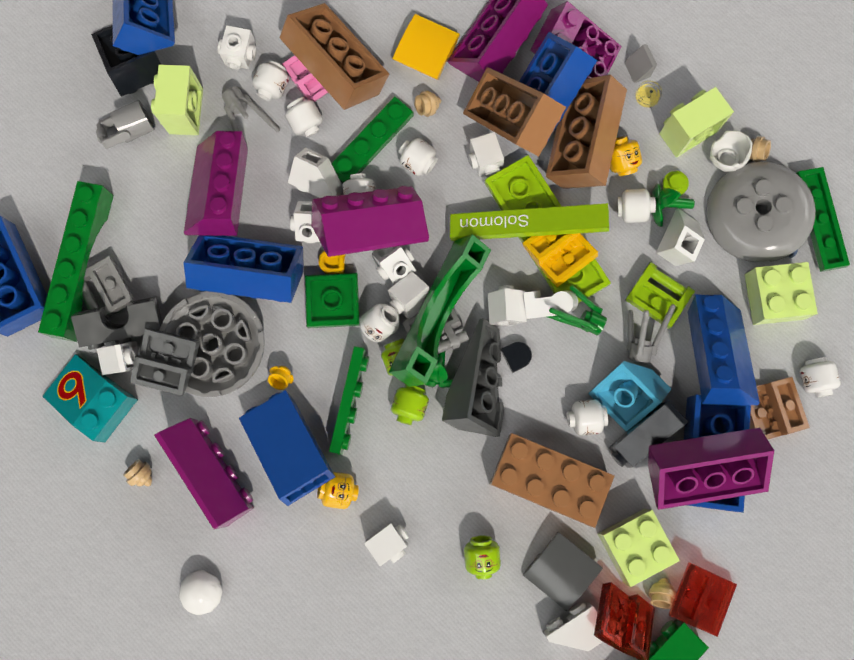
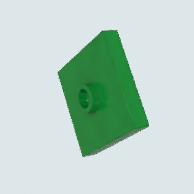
(332, 300)

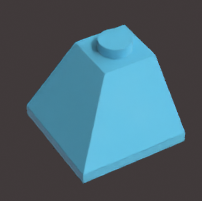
(630, 393)

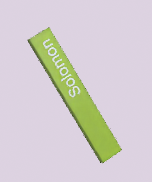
(531, 222)

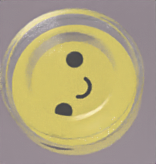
(648, 94)

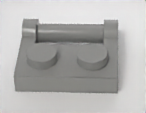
(109, 285)

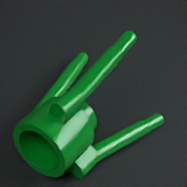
(590, 321)

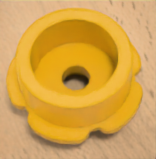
(280, 377)

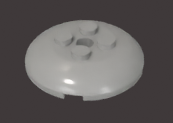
(754, 235)
(238, 336)

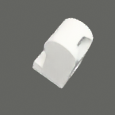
(539, 306)

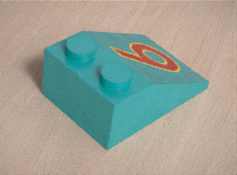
(89, 399)

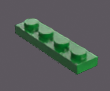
(372, 139)
(826, 230)
(347, 412)

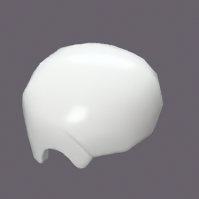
(731, 151)
(200, 592)

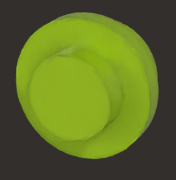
(676, 180)

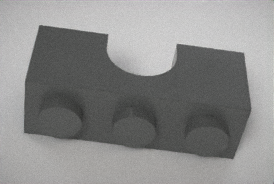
(95, 329)

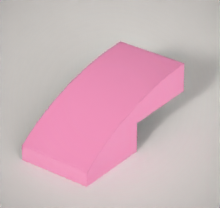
(304, 79)

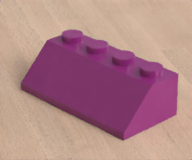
(496, 36)
(217, 185)
(369, 220)
(710, 468)
(205, 472)

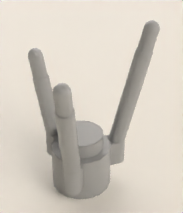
(237, 103)
(642, 349)

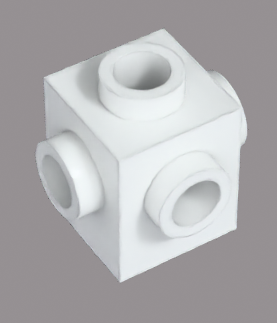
(237, 47)
(301, 223)
(393, 263)

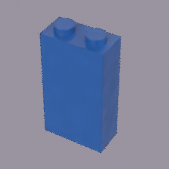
(286, 447)

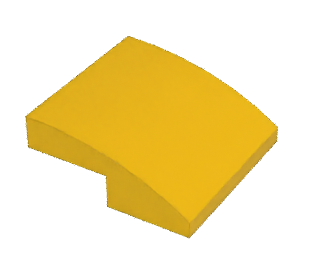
(426, 46)
(560, 255)

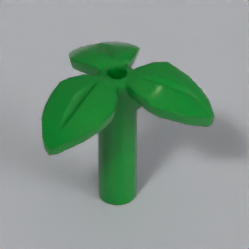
(668, 198)
(439, 375)

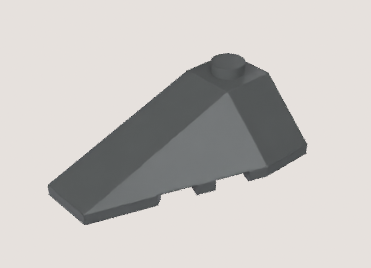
(473, 394)

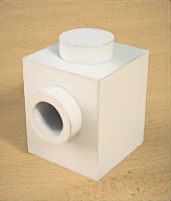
(486, 155)
(408, 295)
(506, 306)
(388, 544)

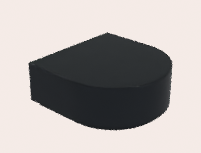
(517, 355)

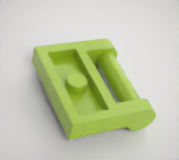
(649, 297)

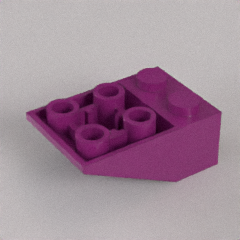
(580, 31)

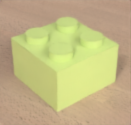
(177, 99)
(695, 121)
(780, 293)
(638, 547)

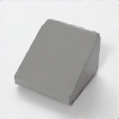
(641, 64)

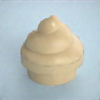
(427, 103)
(760, 149)
(138, 474)
(662, 594)

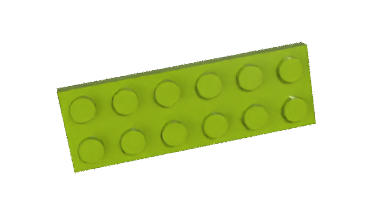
(525, 188)

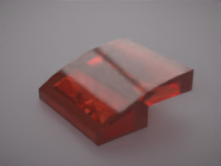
(702, 599)
(624, 621)

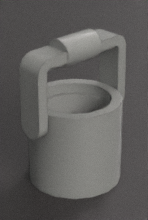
(131, 122)

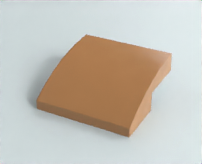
(779, 409)

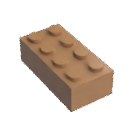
(333, 55)
(514, 111)
(587, 135)
(552, 480)

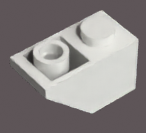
(314, 174)
(681, 240)
(118, 357)
(575, 629)

